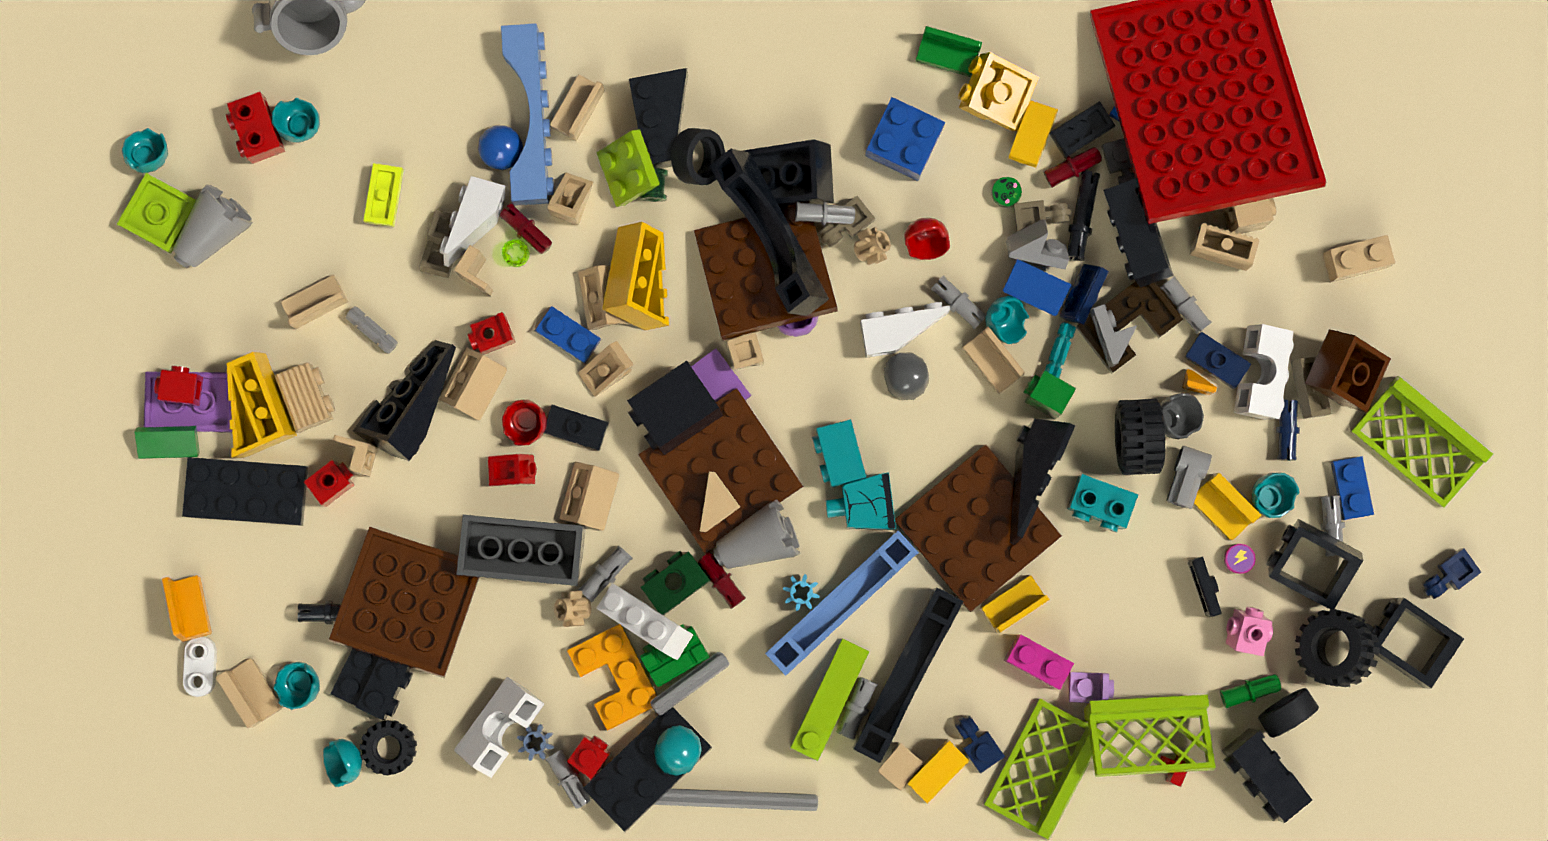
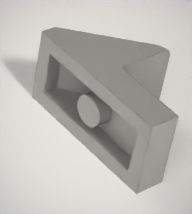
(1032, 246)
(1112, 343)

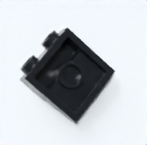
(372, 683)

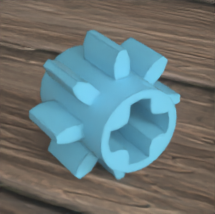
(792, 590)

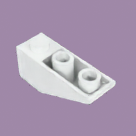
(477, 215)
(892, 332)

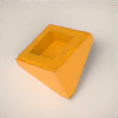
(1197, 383)

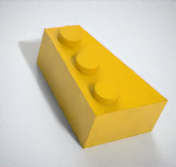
(256, 406)

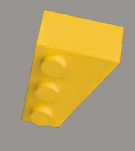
(635, 277)

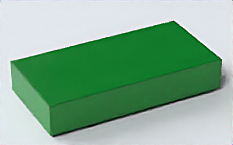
(167, 442)

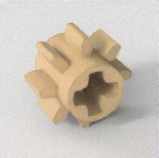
(872, 246)
(572, 608)

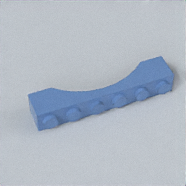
(530, 174)
(841, 603)

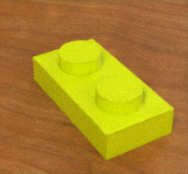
(383, 195)

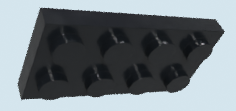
(245, 491)
(633, 779)

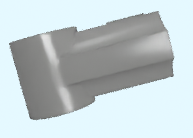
(1190, 469)

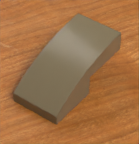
(432, 259)

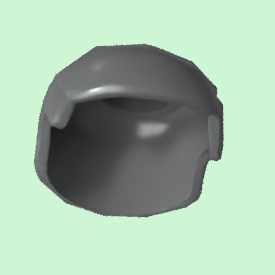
(906, 376)
(1181, 415)

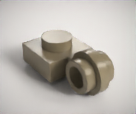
(1034, 211)
(863, 217)

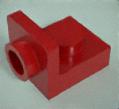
(511, 469)

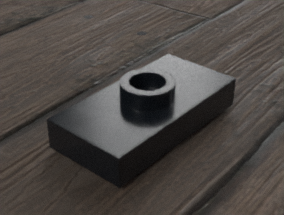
(1082, 129)
(576, 427)
(1205, 586)

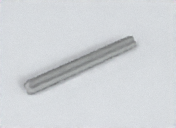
(740, 799)

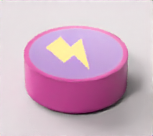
(1239, 558)

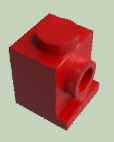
(502, 334)

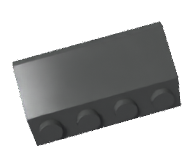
(521, 550)

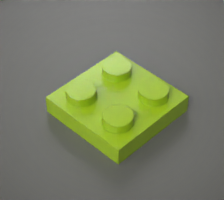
(628, 168)
(157, 212)

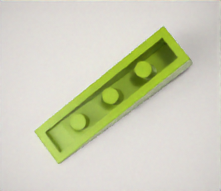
(829, 700)

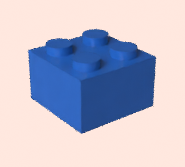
(904, 139)

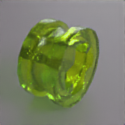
(523, 248)

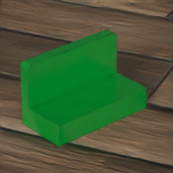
(947, 51)

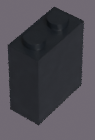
(674, 408)

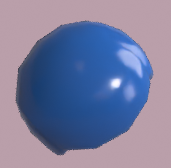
(500, 147)

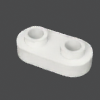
(200, 666)

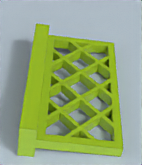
(1440, 423)
(1146, 710)
(1067, 783)

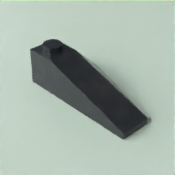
(1038, 452)

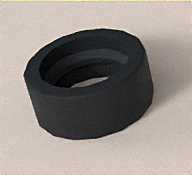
(683, 155)
(1288, 712)

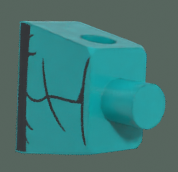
(865, 504)

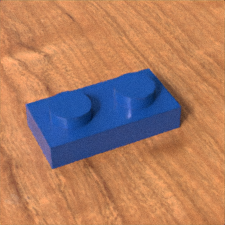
(568, 334)
(1352, 487)

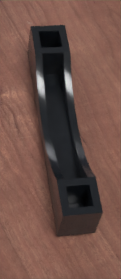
(792, 271)
(907, 674)

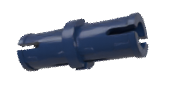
(1288, 431)

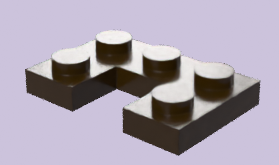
(1127, 306)

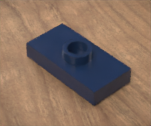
(1084, 293)
(1217, 360)

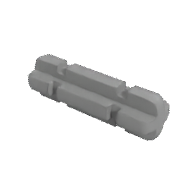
(371, 329)

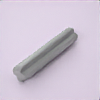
(689, 683)

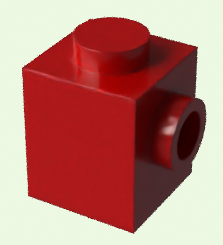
(179, 386)
(330, 482)
(589, 756)

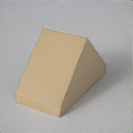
(570, 198)
(717, 504)

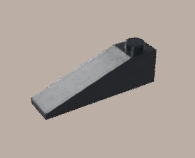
(405, 414)

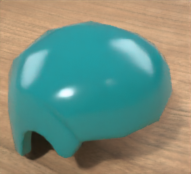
(296, 120)
(145, 151)
(1007, 319)
(1274, 494)
(297, 685)
(677, 750)
(342, 762)

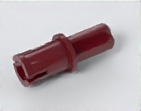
(1072, 166)
(526, 229)
(721, 580)

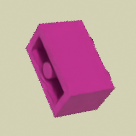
(1039, 662)

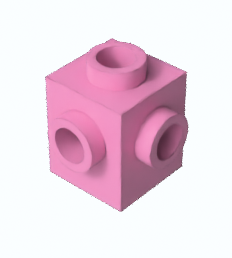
(1249, 631)

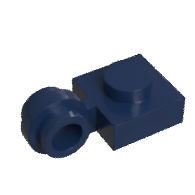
(1457, 570)
(983, 749)

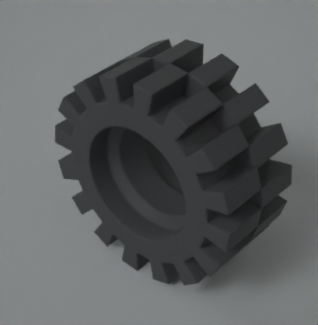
(370, 753)

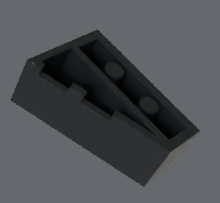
(659, 111)
(1136, 237)
(1266, 775)

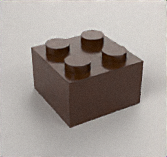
(1348, 370)

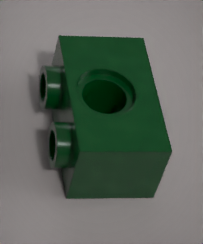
(692, 580)

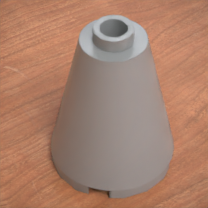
(209, 227)
(758, 539)

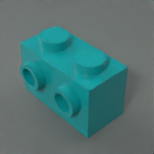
(840, 454)
(1102, 502)

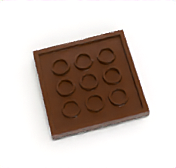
(744, 280)
(741, 457)
(967, 525)
(404, 603)

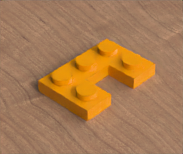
(616, 651)

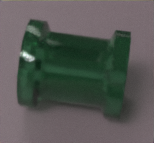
(657, 194)

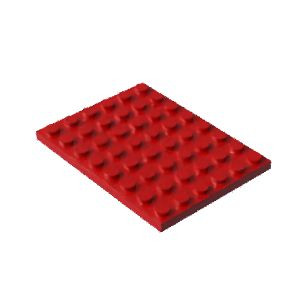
(1206, 104)

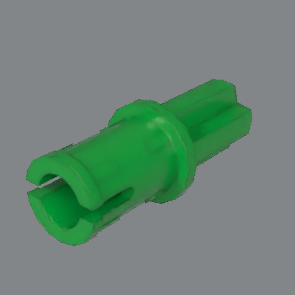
(1250, 691)

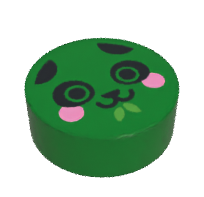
(1006, 192)

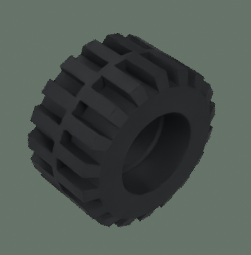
(1139, 436)
(1360, 648)

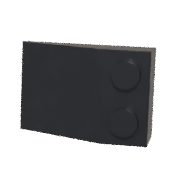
(797, 171)

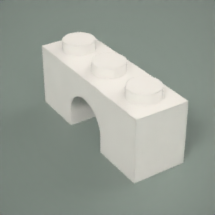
(1272, 350)
(644, 621)
(483, 741)

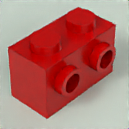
(254, 126)

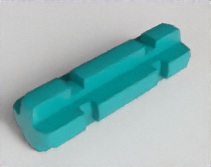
(1060, 349)

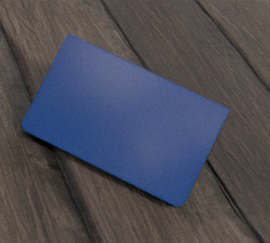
(1036, 287)

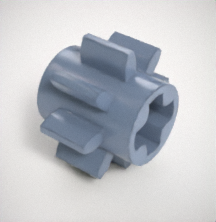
(527, 739)

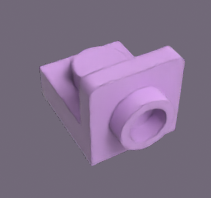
(1090, 687)

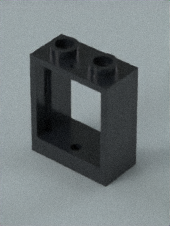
(1352, 561)
(1438, 659)

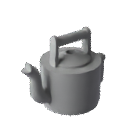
(305, 25)

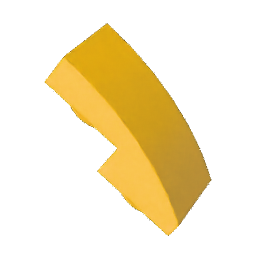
(1033, 134)

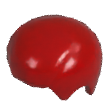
(927, 239)
(524, 422)

